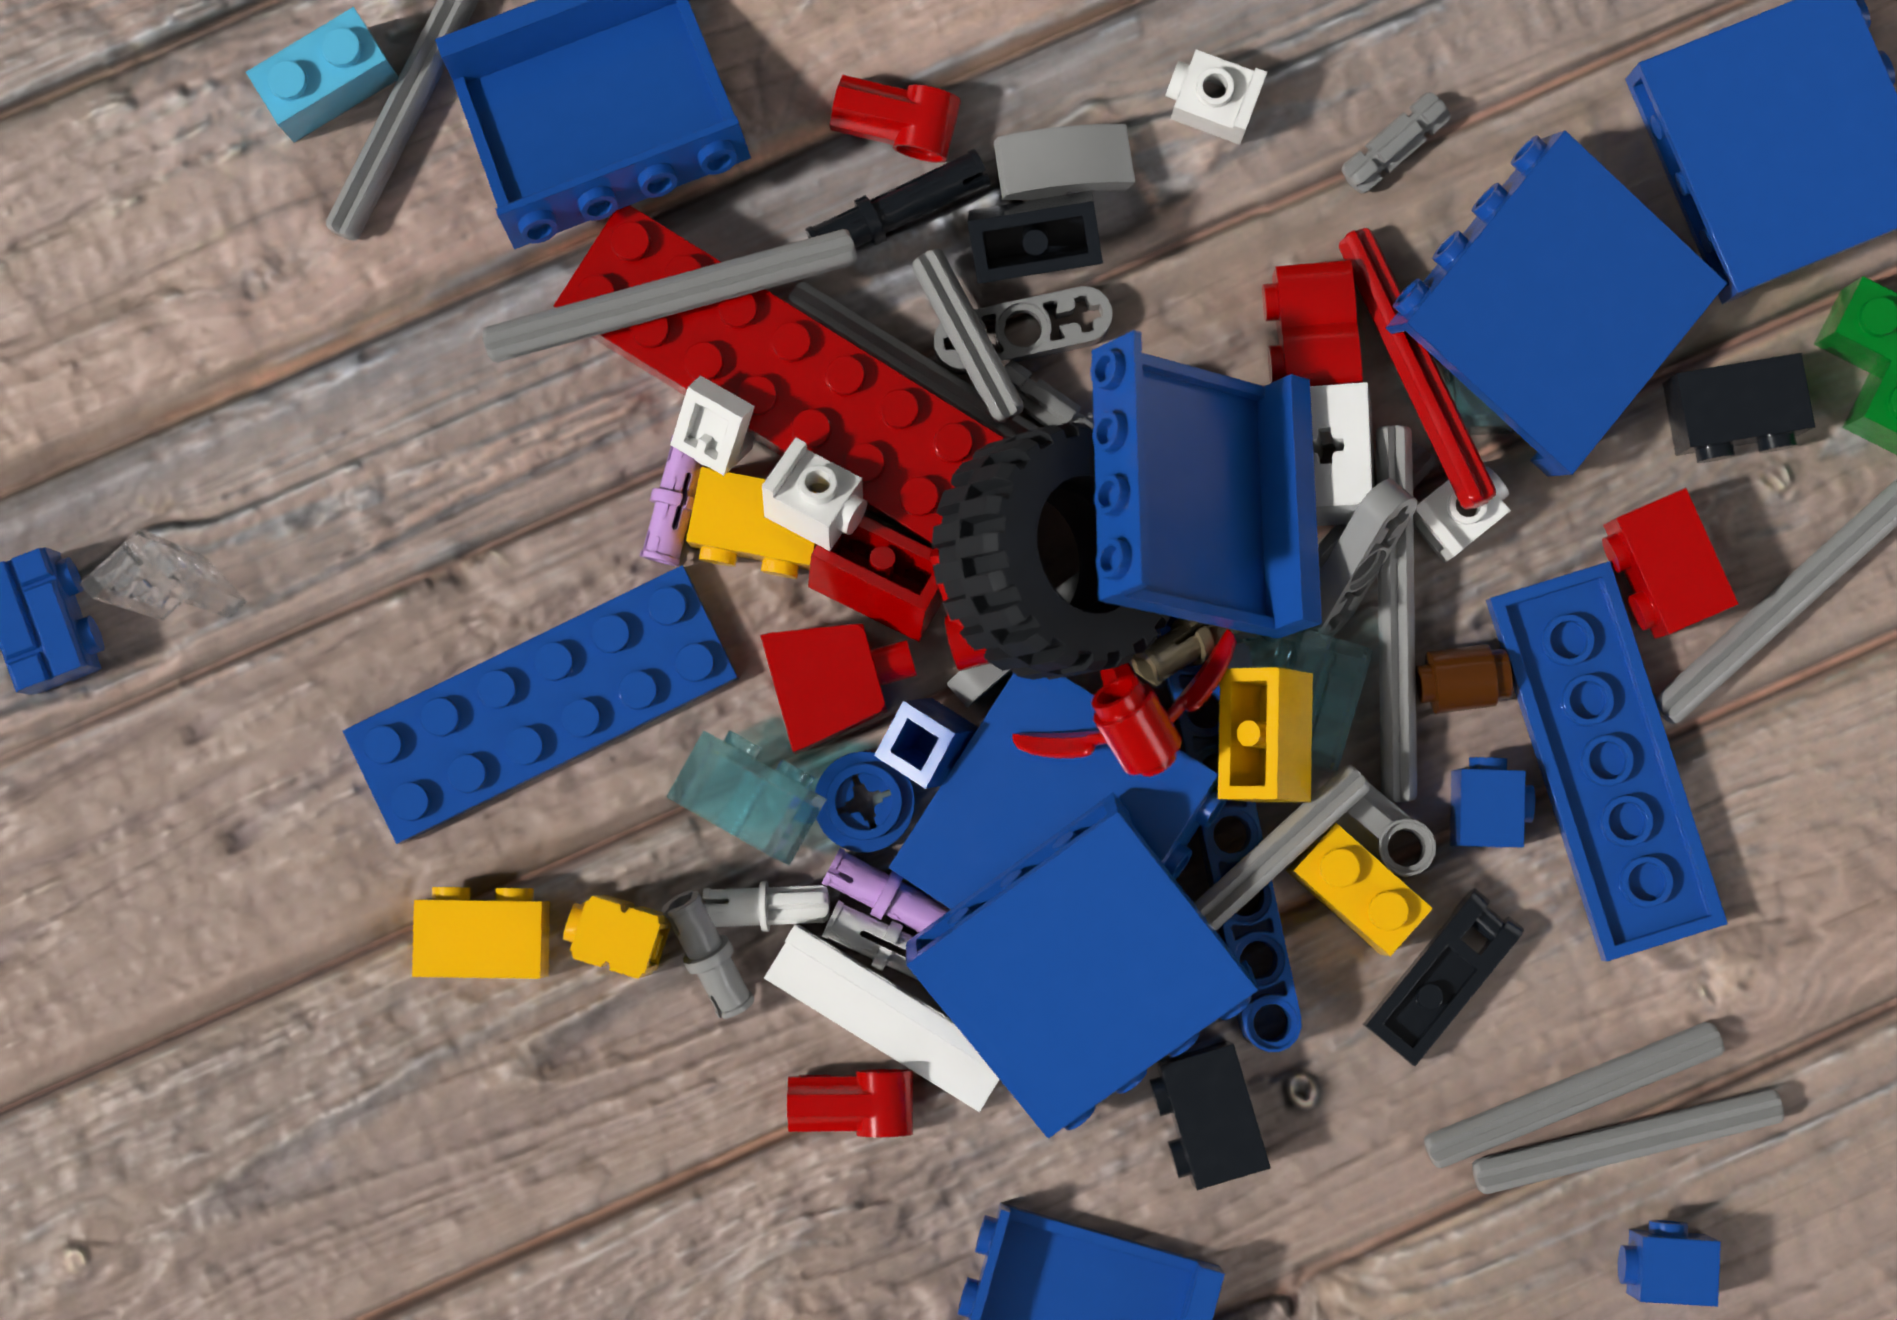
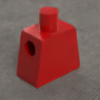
(831, 679)

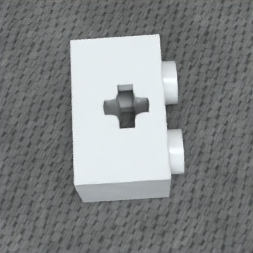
(1345, 423)

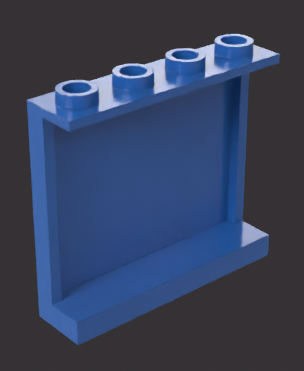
(589, 108)
(1776, 138)
(1557, 300)
(1204, 493)
(1010, 802)
(1079, 968)
(1072, 1272)

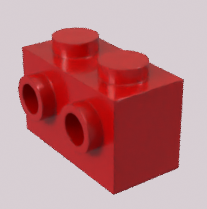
(1668, 565)
(879, 577)

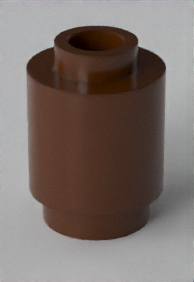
(1464, 678)

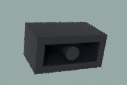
(1034, 237)
(1739, 406)
(1211, 1116)

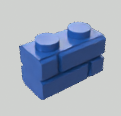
(42, 623)

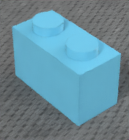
(322, 75)

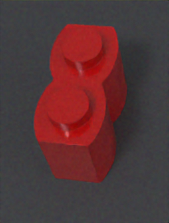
(1314, 323)

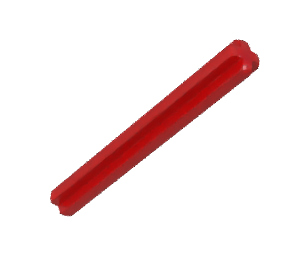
(1418, 373)

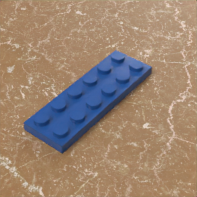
(540, 705)
(1606, 762)

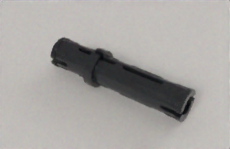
(907, 202)

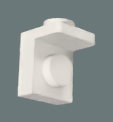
(713, 426)

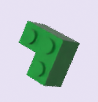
(1865, 334)

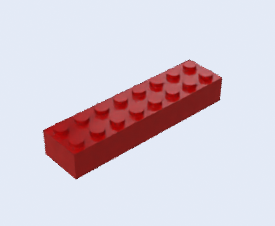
(792, 371)

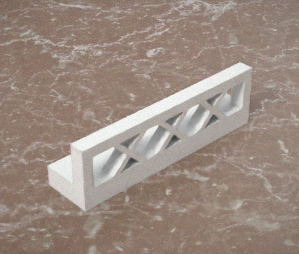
(881, 1015)

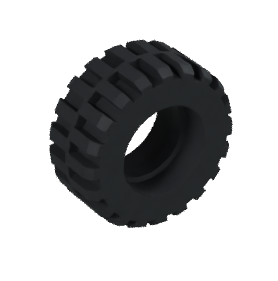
(995, 566)

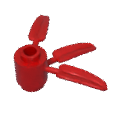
(1134, 719)

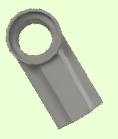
(1376, 820)

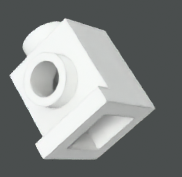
(1221, 116)
(819, 515)
(1446, 528)

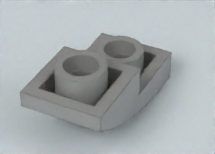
(1064, 160)

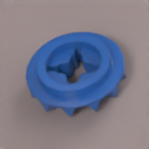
(892, 814)

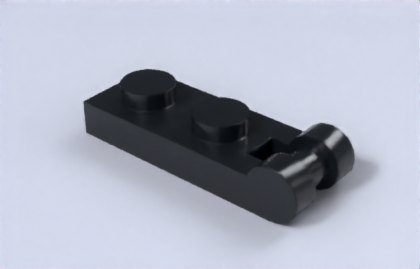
(1442, 979)

